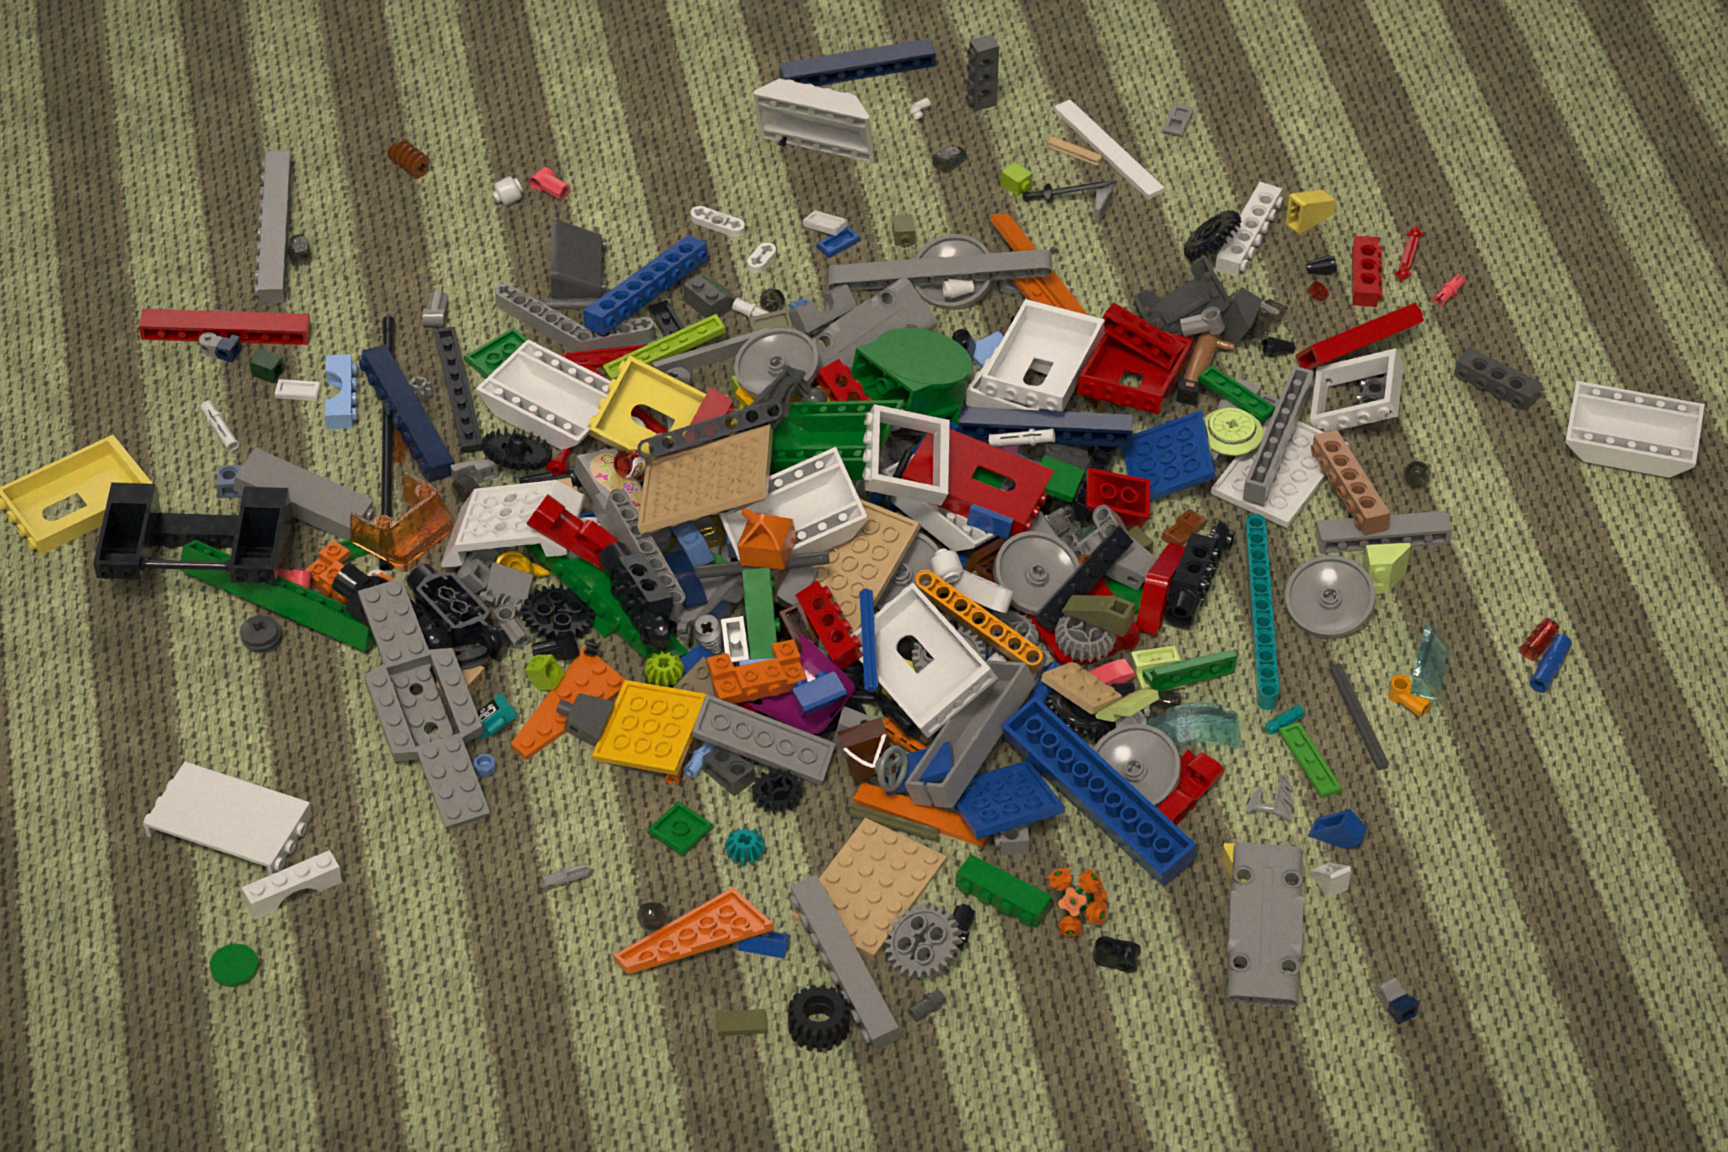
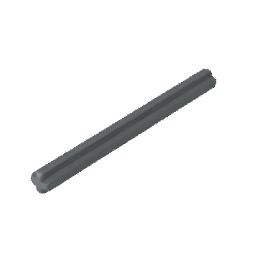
(735, 568)
(1359, 716)

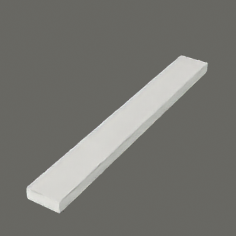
(1109, 149)

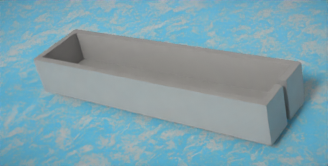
(972, 734)

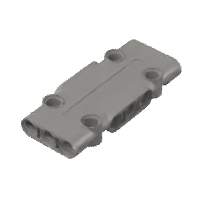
(870, 320)
(1265, 925)

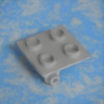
(507, 587)

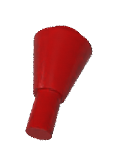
(559, 463)

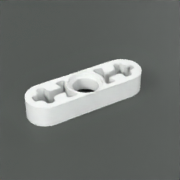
(713, 215)

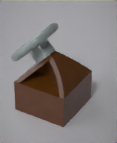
(871, 754)

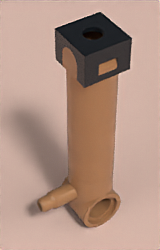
(1189, 388)

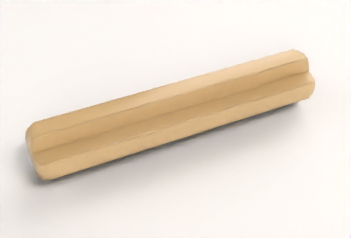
(1074, 150)

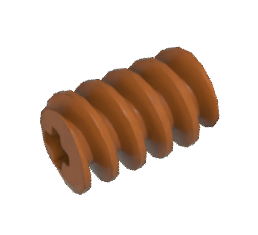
(409, 158)

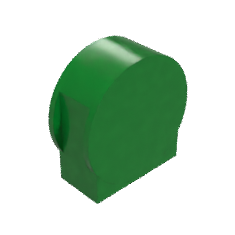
(914, 367)

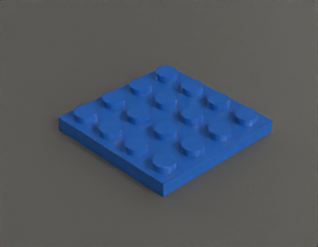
(1172, 455)
(1006, 800)

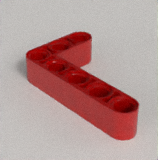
(1156, 589)

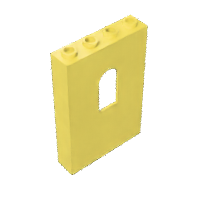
(650, 387)
(82, 472)

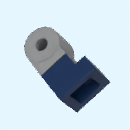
(220, 347)
(1396, 1000)

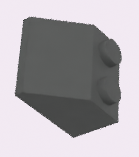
(1239, 315)

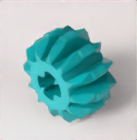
(745, 846)

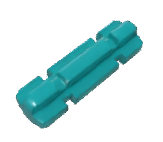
(1284, 719)

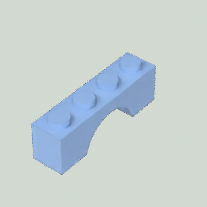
(339, 409)

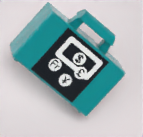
(496, 715)

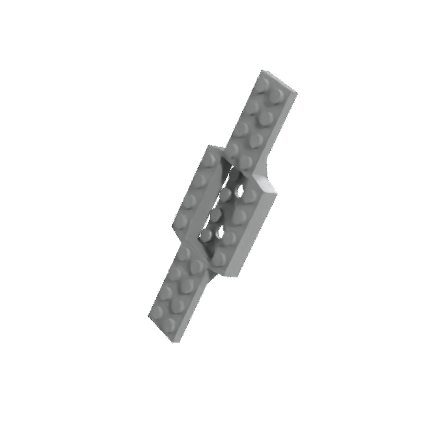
(407, 664)

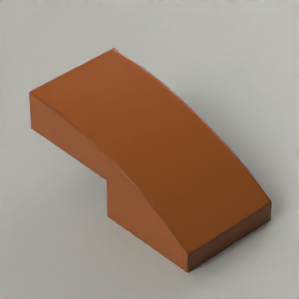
(1185, 524)

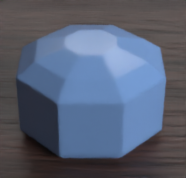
(484, 765)

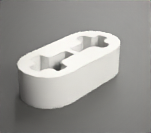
(765, 259)

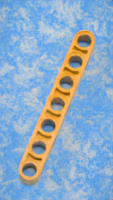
(974, 612)

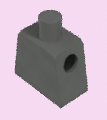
(586, 716)

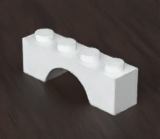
(267, 893)

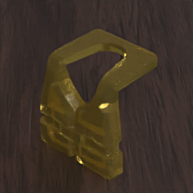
(718, 526)

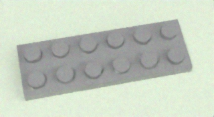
(763, 739)

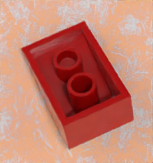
(1122, 493)

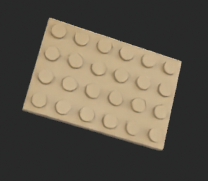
(875, 881)

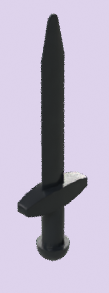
(1048, 192)

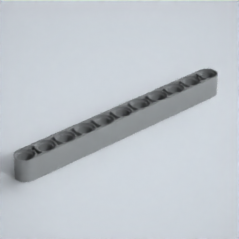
(939, 269)

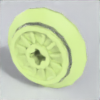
(1233, 431)

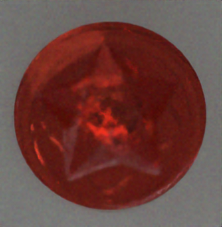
(1318, 291)

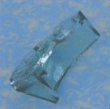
(1429, 664)
(1199, 723)

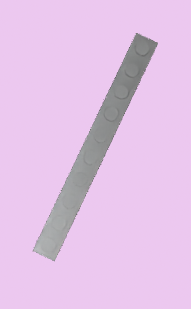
(274, 227)

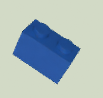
(818, 693)

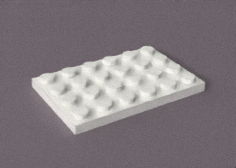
(1293, 485)

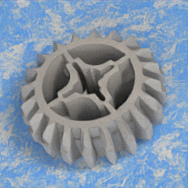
(1018, 623)
(1083, 639)

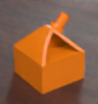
(766, 540)

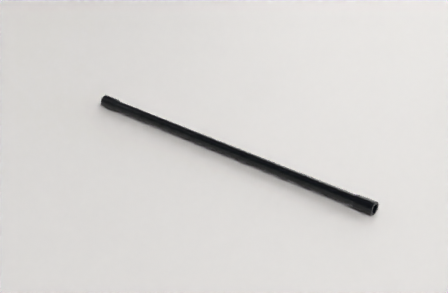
(388, 332)

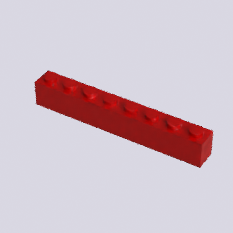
(249, 326)

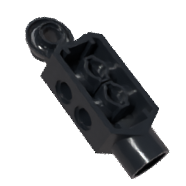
(1194, 573)
(351, 580)
(639, 593)

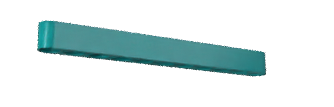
(1261, 612)

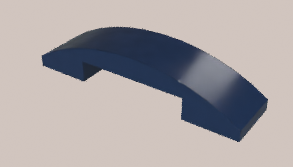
(686, 577)

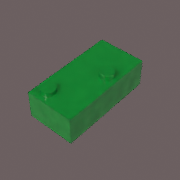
(760, 612)

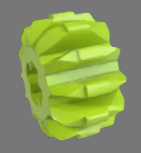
(664, 669)

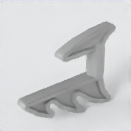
(1280, 806)

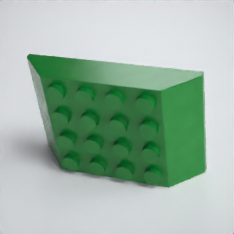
(826, 425)

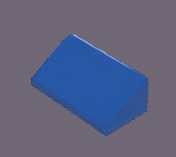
(767, 944)

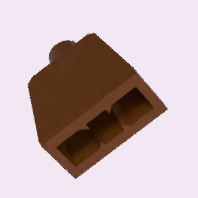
(794, 623)

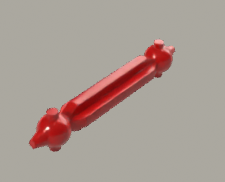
(1409, 253)

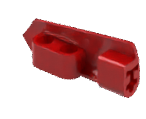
(581, 538)
(1197, 776)

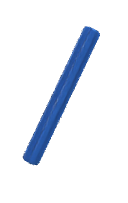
(868, 640)

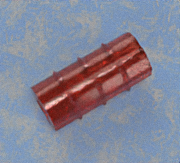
(1539, 639)

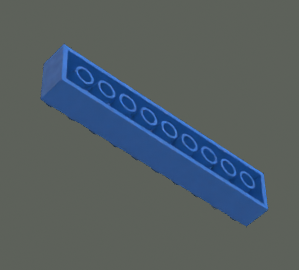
(1099, 791)

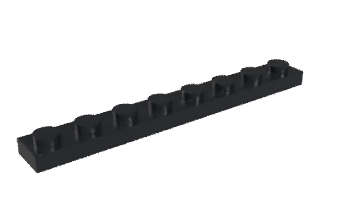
(458, 390)

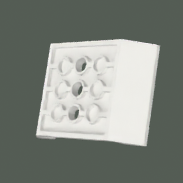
(499, 518)

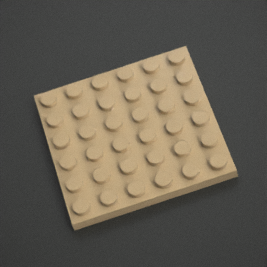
(706, 479)
(862, 561)

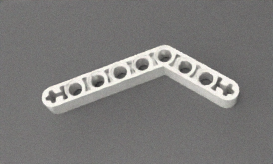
(984, 591)

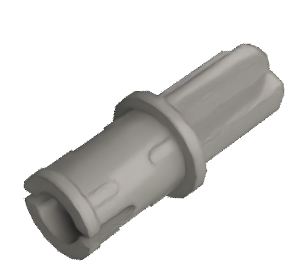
(564, 876)

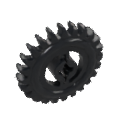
(1211, 234)
(516, 448)
(1077, 718)

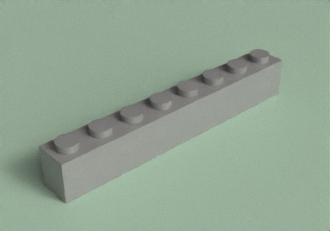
(1278, 435)
(844, 962)

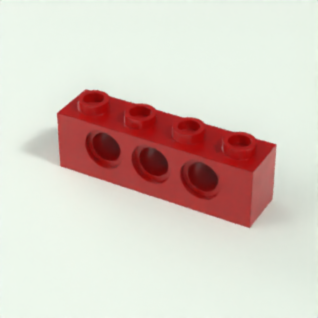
(1366, 271)
(1142, 336)
(839, 372)
(842, 652)

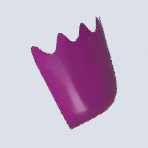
(783, 705)

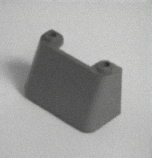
(576, 262)
(1184, 301)

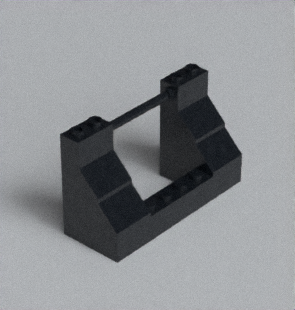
(137, 528)

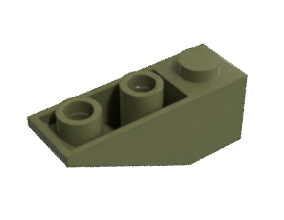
(1102, 611)

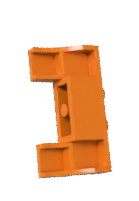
(328, 566)
(758, 678)

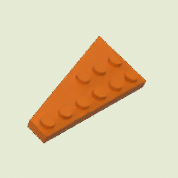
(585, 676)
(709, 926)

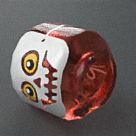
(629, 463)

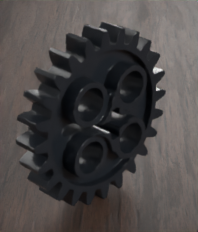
(556, 612)

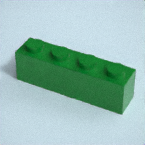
(1003, 891)

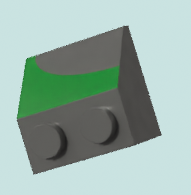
(708, 296)

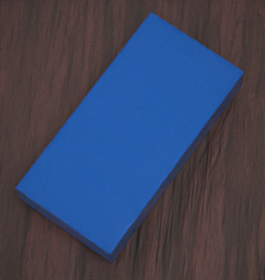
(835, 244)
(990, 521)

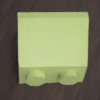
(1386, 564)

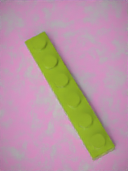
(672, 344)

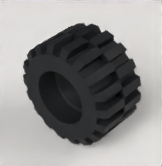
(823, 1033)

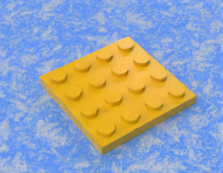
(649, 727)

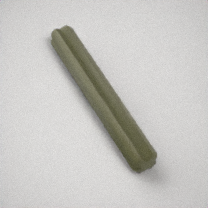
(894, 822)

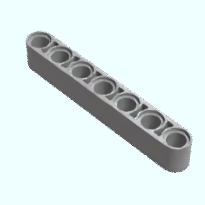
(625, 521)

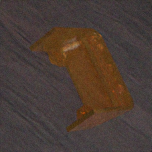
(410, 534)

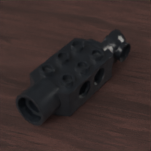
(455, 603)

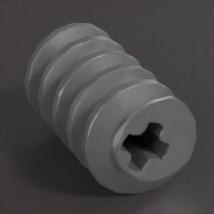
(709, 634)

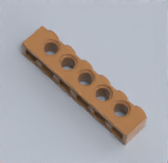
(1350, 482)

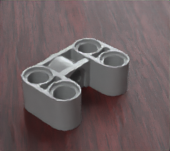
(1105, 521)

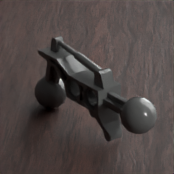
(780, 391)

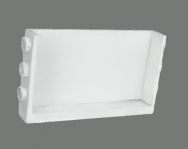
(230, 816)

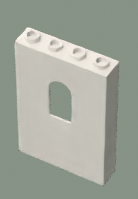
(1049, 336)
(944, 684)

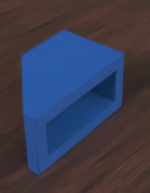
(1339, 829)

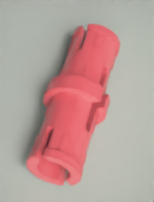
(1449, 290)

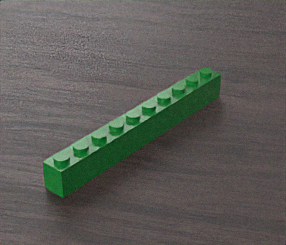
(594, 589)
(284, 598)

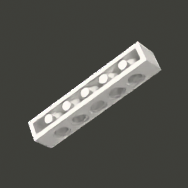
(1255, 221)

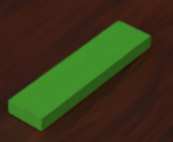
(1310, 760)

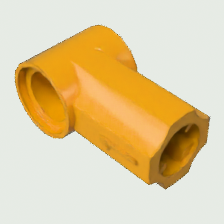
(1400, 693)

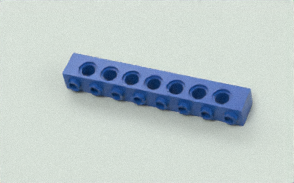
(645, 285)

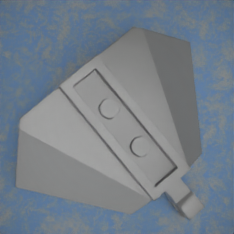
(715, 590)

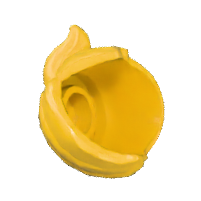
(518, 561)

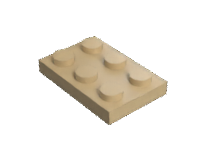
(1081, 687)

